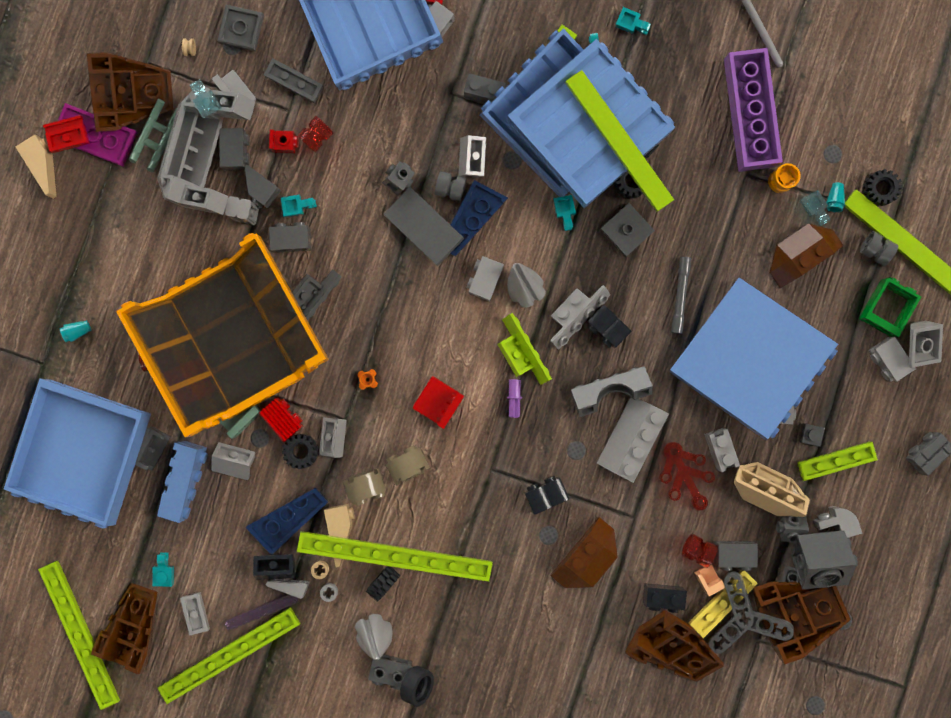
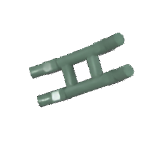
(143, 139)

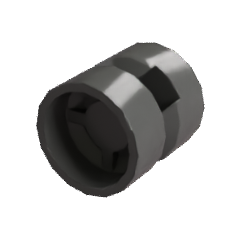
(450, 186)
(880, 249)

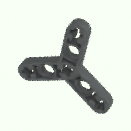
(753, 622)

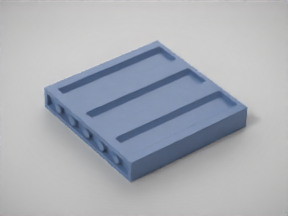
(369, 35)
(535, 73)
(566, 136)

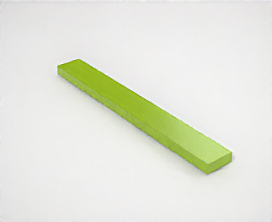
(619, 141)
(907, 244)
(79, 634)
(228, 655)

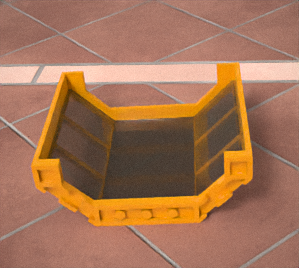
(224, 339)

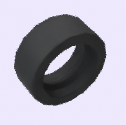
(417, 686)

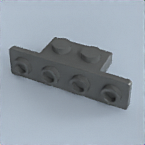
(311, 293)

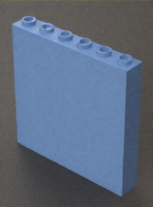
(754, 359)
(77, 452)

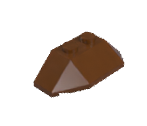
(802, 252)
(588, 558)

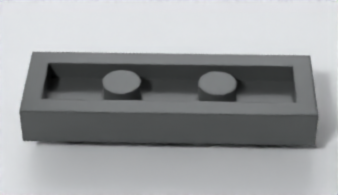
(293, 80)

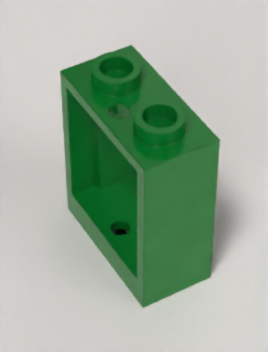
(882, 325)

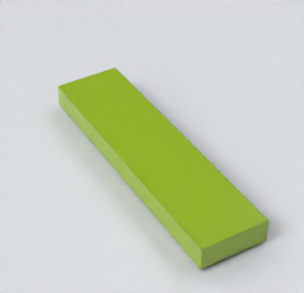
(837, 461)

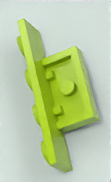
(520, 352)

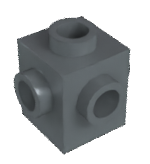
(398, 177)
(791, 527)

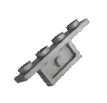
(575, 312)

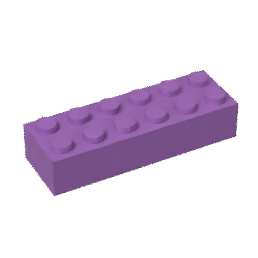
(753, 109)

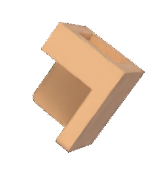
(709, 580)

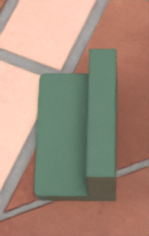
(240, 422)

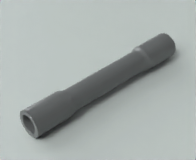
(678, 317)

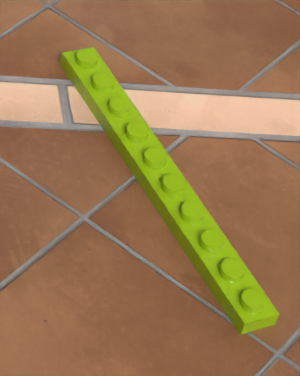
(394, 556)

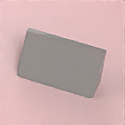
(332, 437)

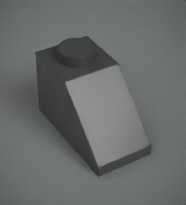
(260, 188)

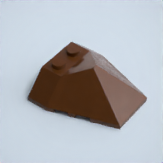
(125, 90)
(812, 612)
(130, 630)
(673, 646)

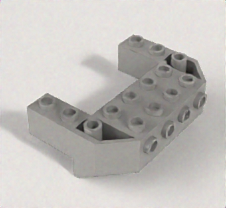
(192, 149)

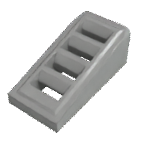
(292, 587)

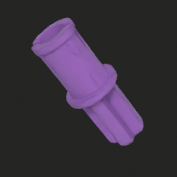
(514, 398)

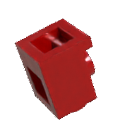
(288, 147)

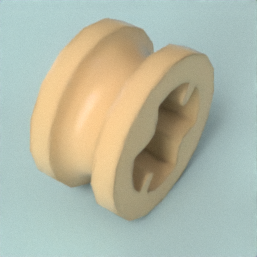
(188, 47)
(316, 565)

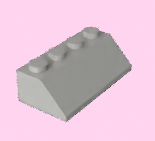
(632, 438)

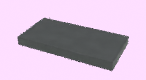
(423, 226)

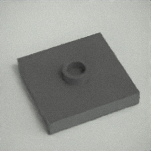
(240, 28)
(627, 229)

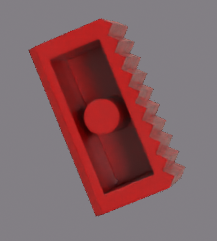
(281, 419)

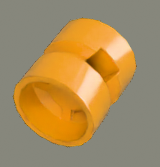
(784, 178)

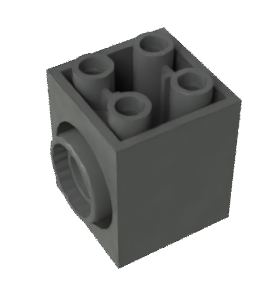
(824, 559)

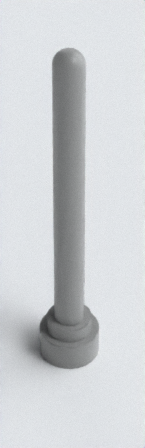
(763, 33)

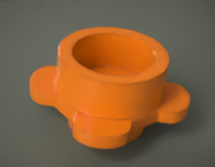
(362, 378)

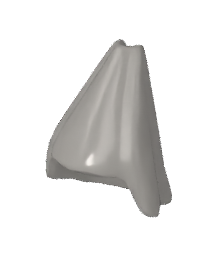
(525, 285)
(374, 635)

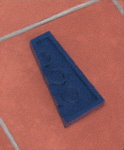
(475, 212)
(285, 521)

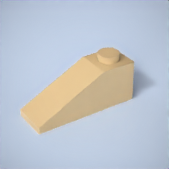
(40, 162)
(339, 523)

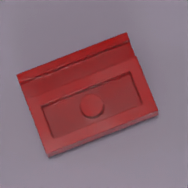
(66, 134)

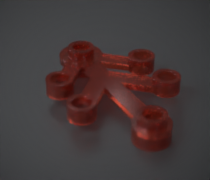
(684, 473)

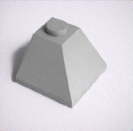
(925, 343)

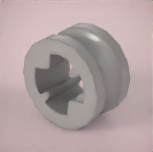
(324, 588)

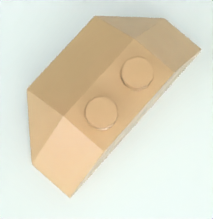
(770, 490)

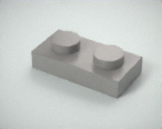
(195, 613)

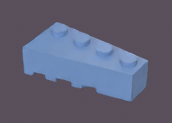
(182, 481)

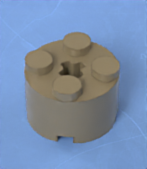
(407, 465)
(364, 486)

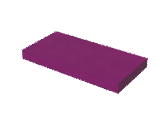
(108, 145)

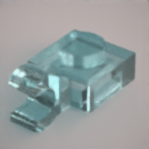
(205, 101)
(815, 205)

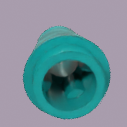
(836, 198)
(74, 330)

